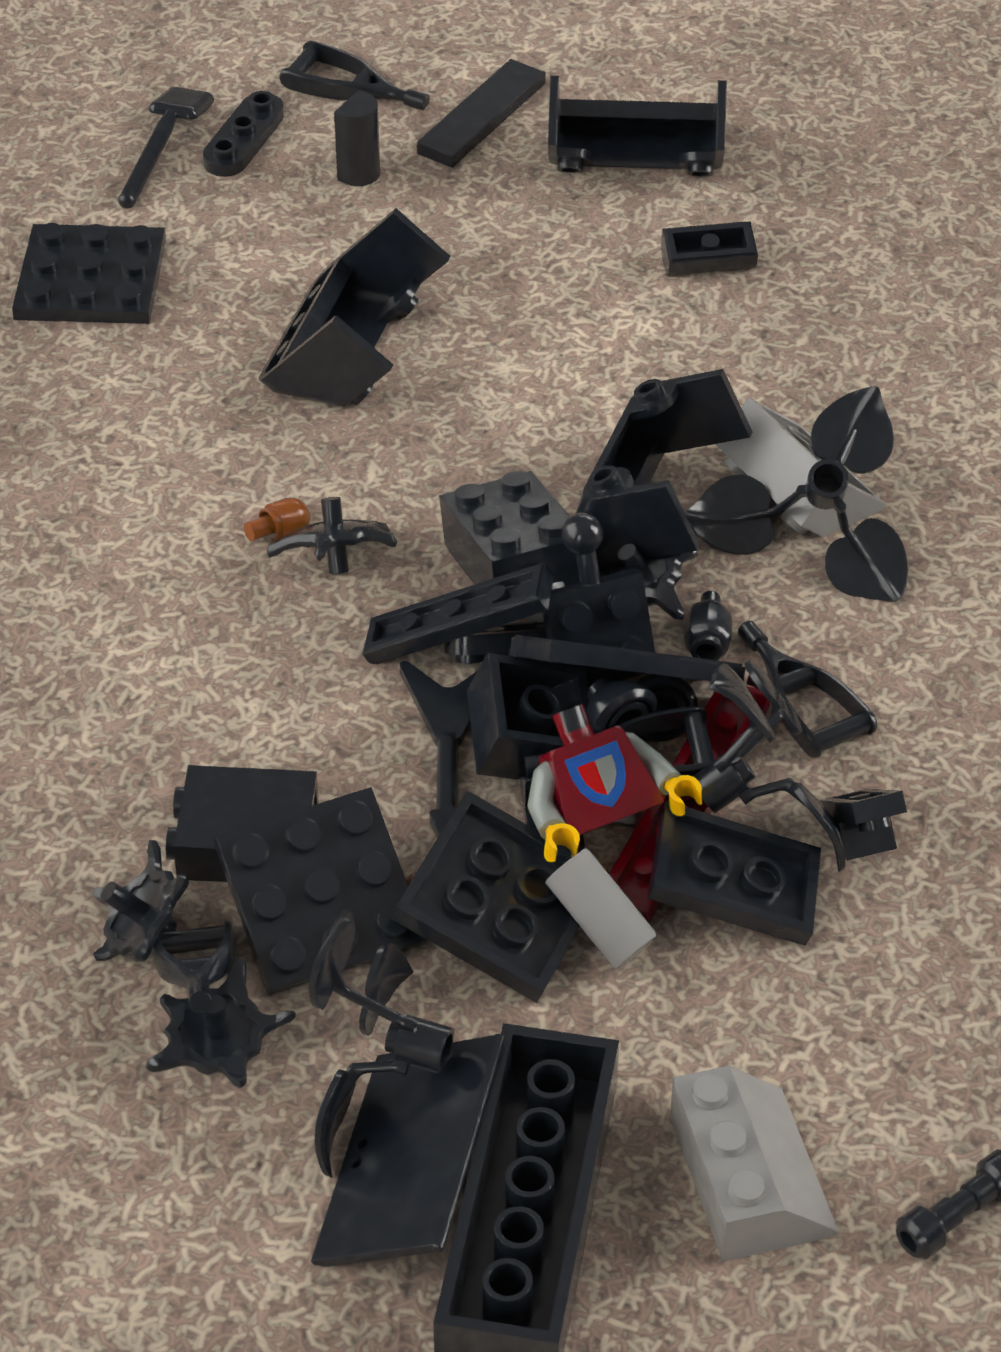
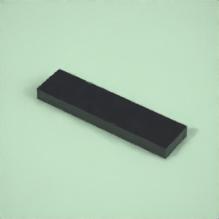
(481, 113)
(459, 614)

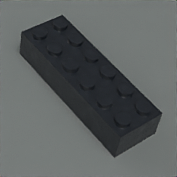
(528, 1195)

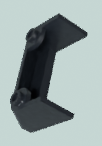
(636, 133)
(333, 335)
(657, 421)

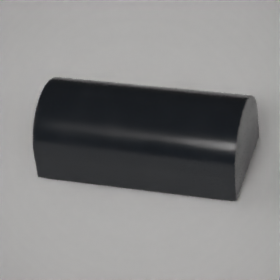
(357, 140)
(708, 248)

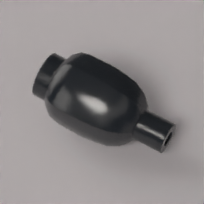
(708, 628)

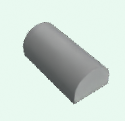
(601, 908)

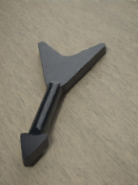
(448, 721)

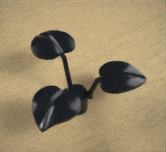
(851, 433)
(730, 773)
(408, 1037)

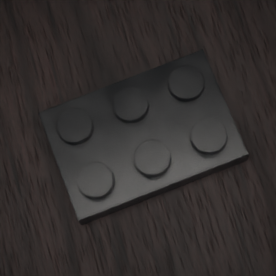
(735, 874)

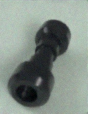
(925, 1230)

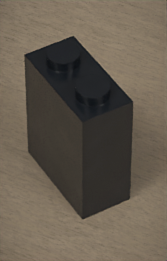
(225, 800)

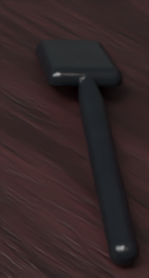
(172, 104)

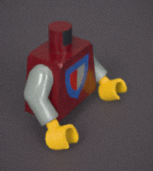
(599, 782)

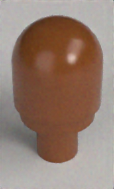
(279, 518)

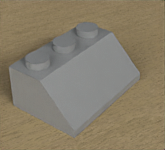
(781, 459)
(748, 1163)

